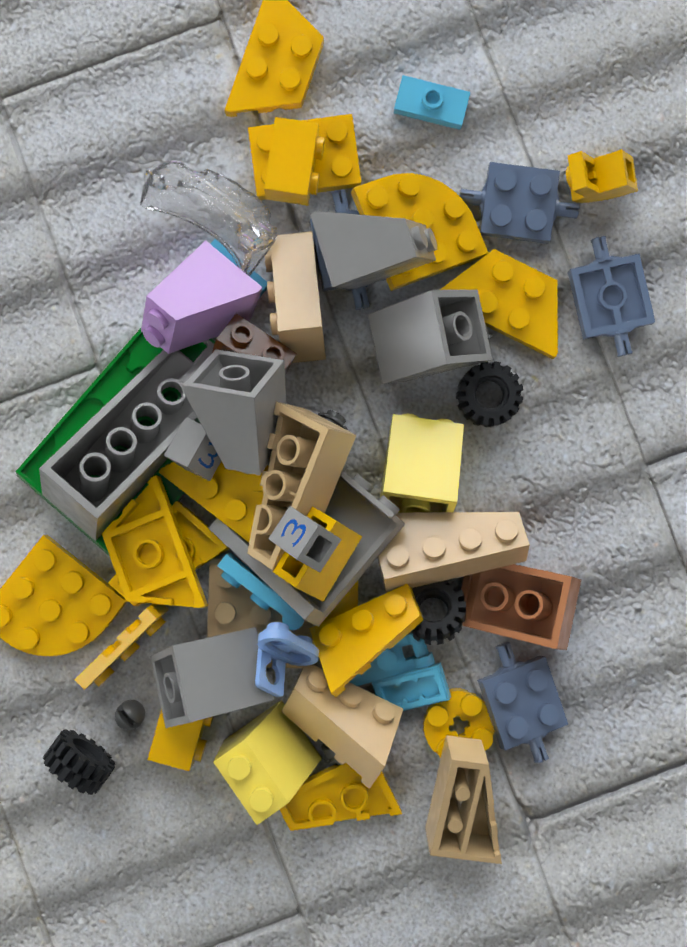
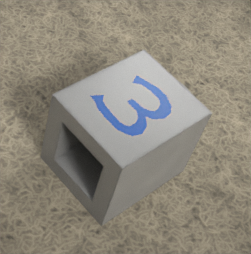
(193, 450)
(304, 539)

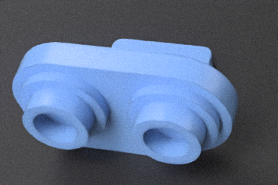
(281, 647)

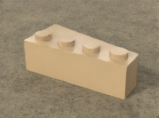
(301, 473)
(451, 546)

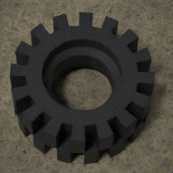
(510, 389)
(453, 619)
(79, 762)

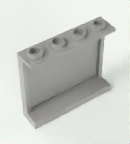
(355, 509)

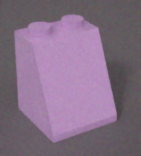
(198, 300)

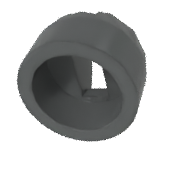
(134, 710)

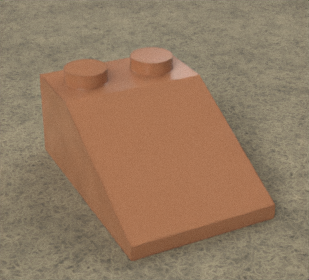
(522, 604)

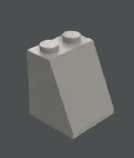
(370, 248)
(429, 335)
(236, 406)
(208, 677)

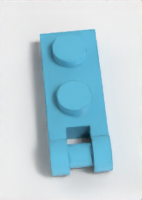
(238, 574)
(393, 662)

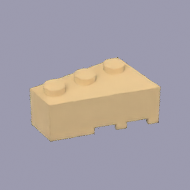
(296, 296)
(352, 725)
(462, 805)

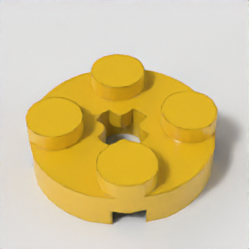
(462, 704)

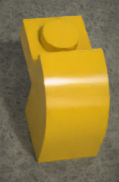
(600, 177)

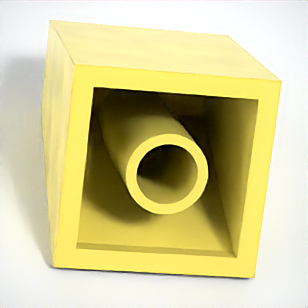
(422, 464)
(267, 762)

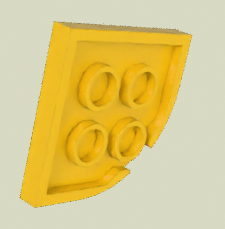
(431, 204)
(55, 602)

